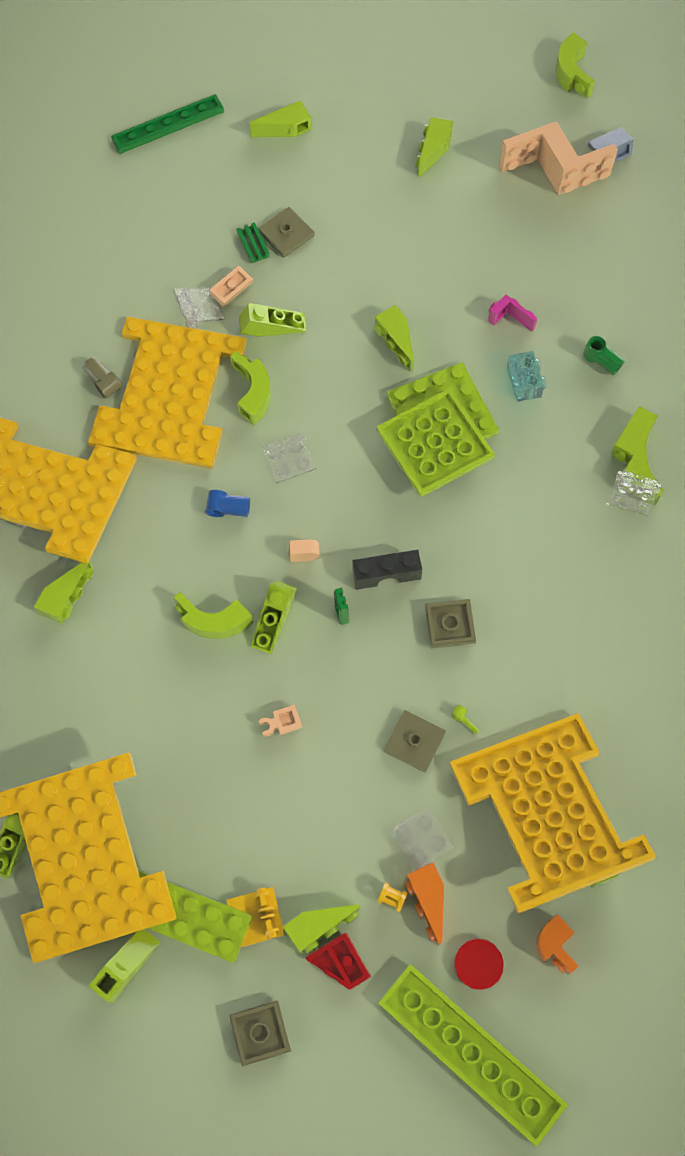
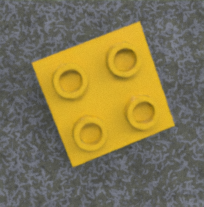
(266, 916)

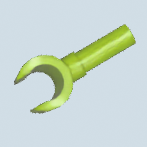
(459, 715)

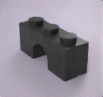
(371, 570)

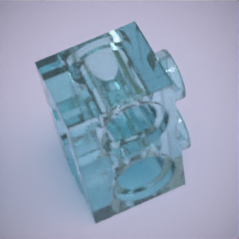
(522, 376)

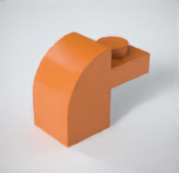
(549, 944)

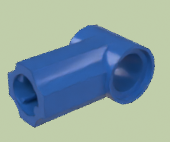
(222, 504)

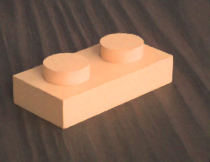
(231, 286)

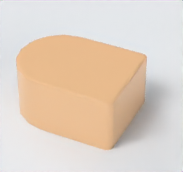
(303, 550)

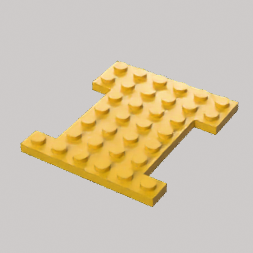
(167, 394)
(61, 491)
(550, 810)
(83, 861)

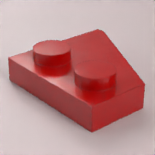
(341, 961)

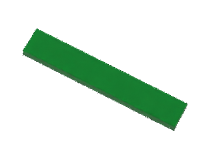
(167, 124)

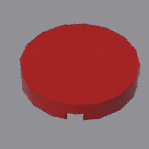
(479, 964)

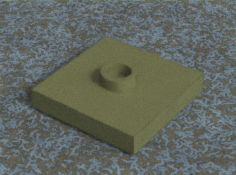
(286, 232)
(450, 623)
(414, 741)
(260, 1033)

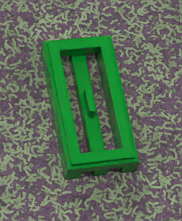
(247, 230)
(341, 607)

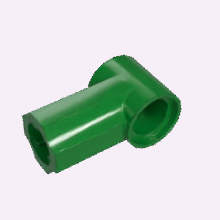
(604, 356)

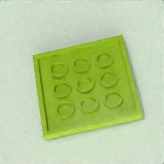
(462, 386)
(435, 442)

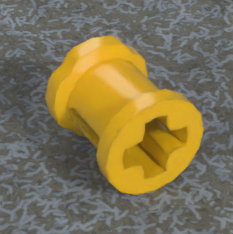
(392, 897)

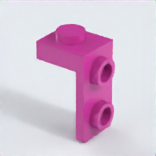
(512, 307)

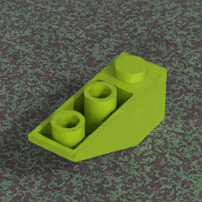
(285, 122)
(436, 143)
(270, 321)
(395, 330)
(60, 595)
(273, 616)
(11, 844)
(315, 924)
(124, 966)

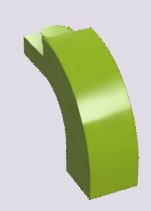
(567, 71)
(258, 398)
(213, 625)

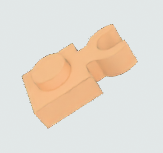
(284, 720)

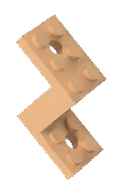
(557, 158)

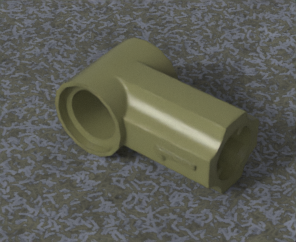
(104, 381)

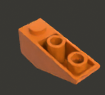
(429, 893)

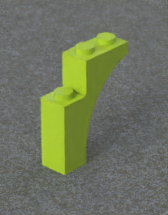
(633, 444)

